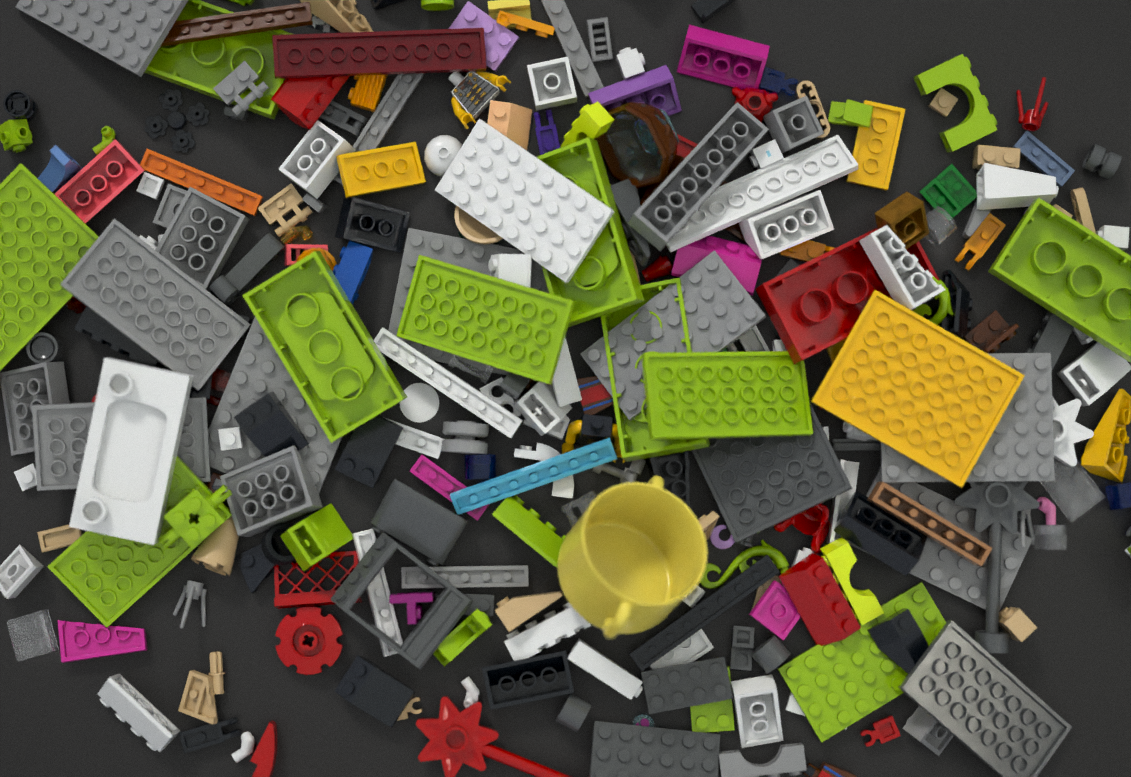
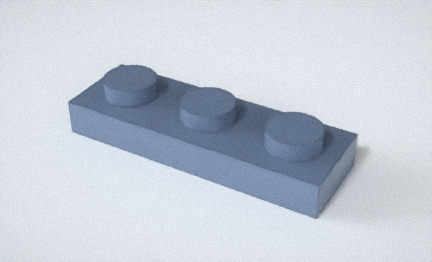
(1043, 158)

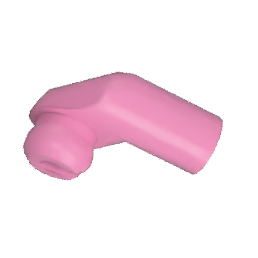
(1049, 509)

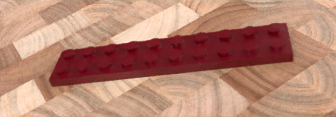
(379, 53)

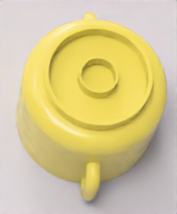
(632, 558)

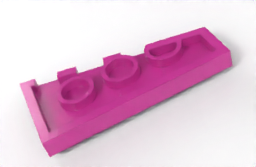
(91, 641)

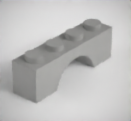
(788, 759)

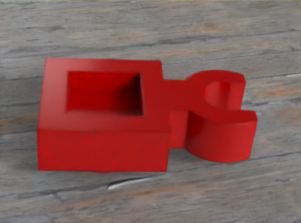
(883, 730)

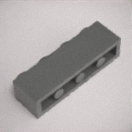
(1051, 337)

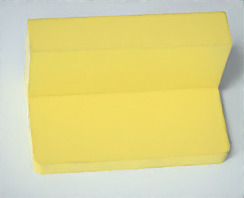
(515, 7)

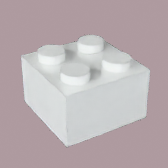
(552, 83)

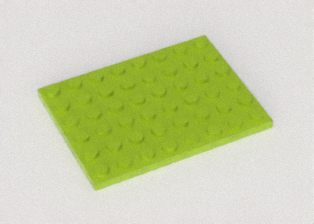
(37, 251)

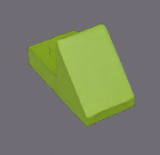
(850, 113)

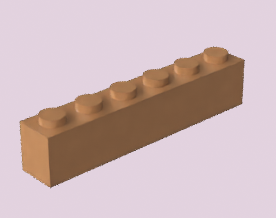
(929, 524)

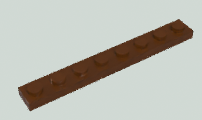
(239, 23)

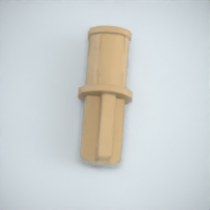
(216, 672)

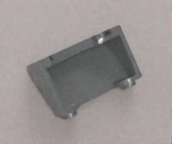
(418, 522)

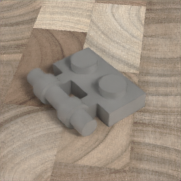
(237, 83)

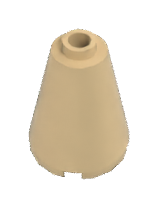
(219, 549)

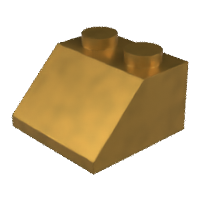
(905, 218)

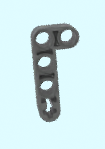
(247, 270)

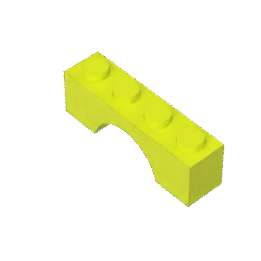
(840, 560)

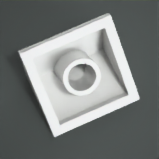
(18, 572)

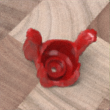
(810, 522)

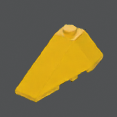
(1105, 449)

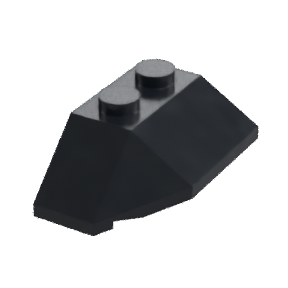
(961, 304)

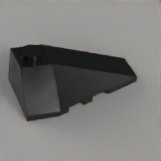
(900, 639)

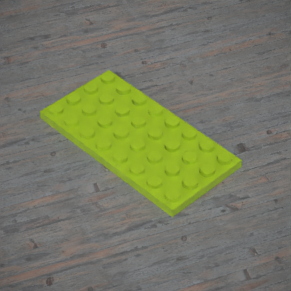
(485, 319)
(725, 395)
(114, 571)
(852, 676)

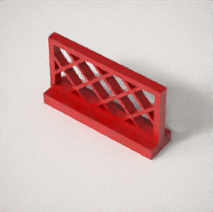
(311, 598)

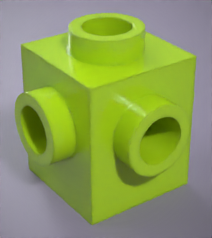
(15, 135)

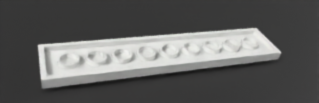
(767, 189)

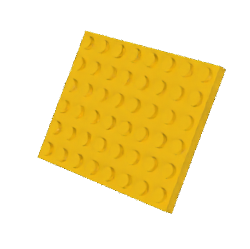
(917, 388)

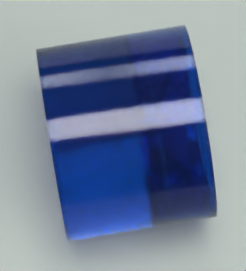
(480, 466)
(1119, 495)

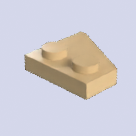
(199, 698)

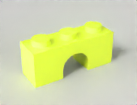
(591, 123)

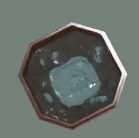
(639, 144)

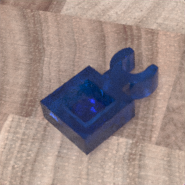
(774, 81)

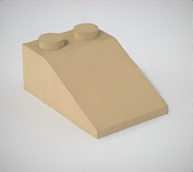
(521, 608)

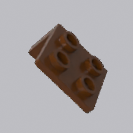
(990, 333)

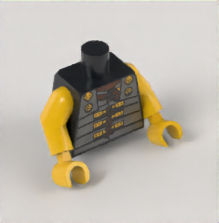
(591, 430)

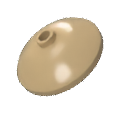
(473, 229)

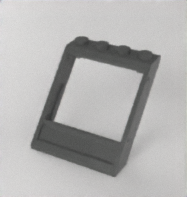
(434, 624)

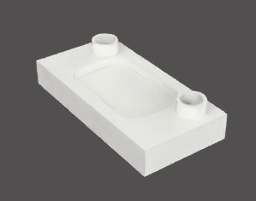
(131, 450)

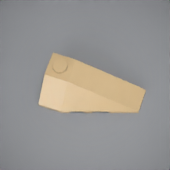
(340, 15)

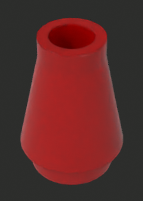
(659, 268)

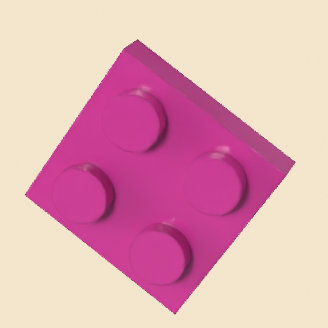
(776, 611)

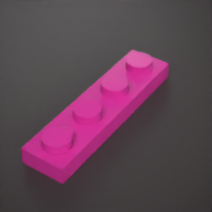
(441, 481)

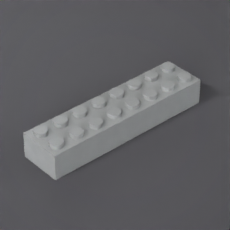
(698, 176)

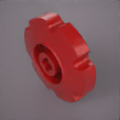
(305, 656)

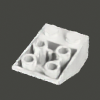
(1093, 373)

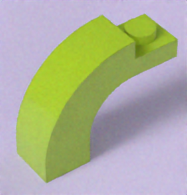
(462, 636)

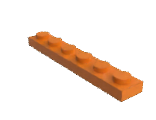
(201, 181)

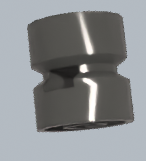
(1101, 161)

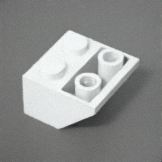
(541, 407)

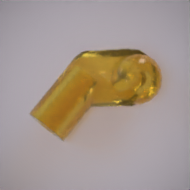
(294, 232)

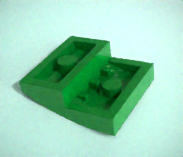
(949, 191)

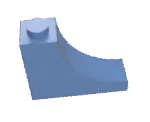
(59, 169)

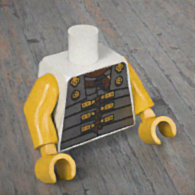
(474, 93)

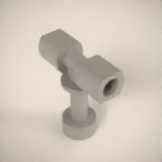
(629, 475)

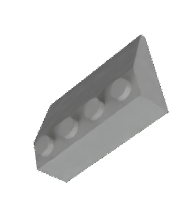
(201, 237)
(27, 387)
(270, 492)

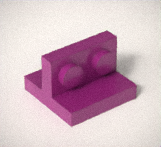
(414, 610)

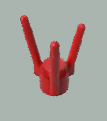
(1032, 119)

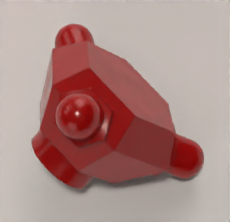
(755, 100)

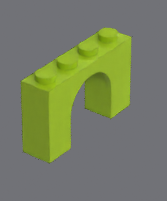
(978, 120)

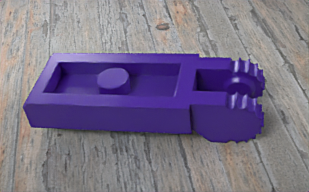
(546, 135)

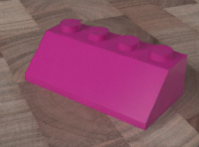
(722, 58)
(737, 257)

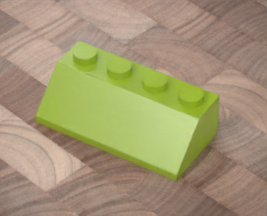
(530, 528)

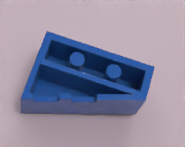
(353, 268)

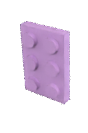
(497, 37)

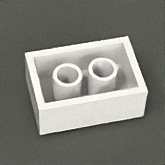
(314, 159)

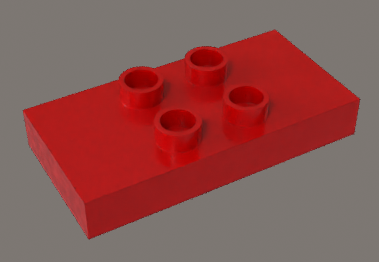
(825, 297)

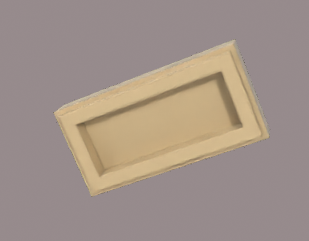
(58, 537)

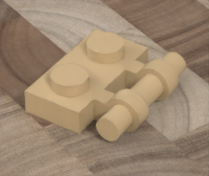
(282, 204)

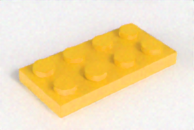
(877, 147)
(380, 169)

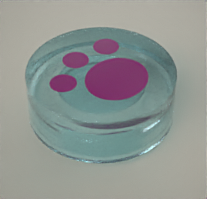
(643, 720)

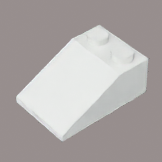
(757, 710)

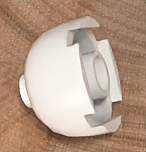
(441, 153)

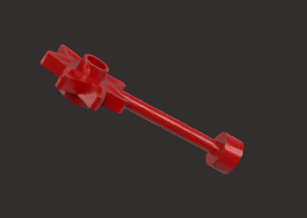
(460, 739)

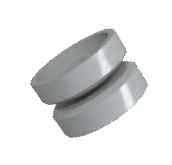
(465, 437)

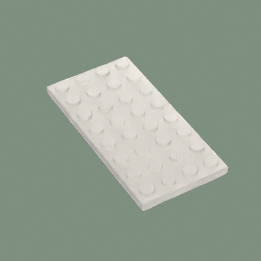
(524, 200)

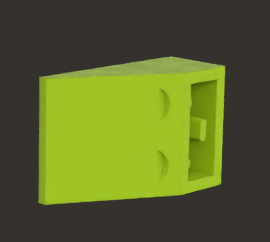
(316, 536)

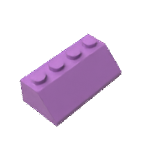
(650, 88)

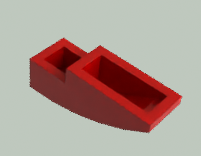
(266, 752)

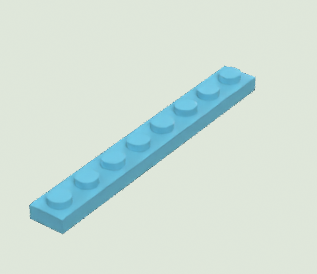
(533, 476)

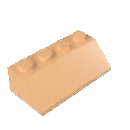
(511, 121)

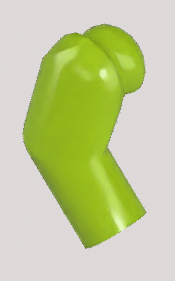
(108, 136)

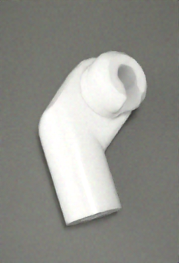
(472, 693)
(247, 747)

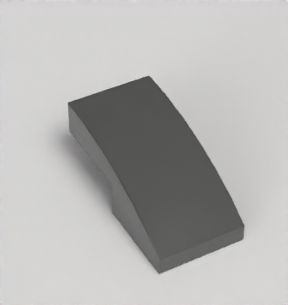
(741, 648)

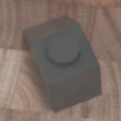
(514, 385)

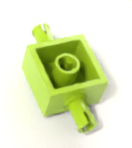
(195, 503)

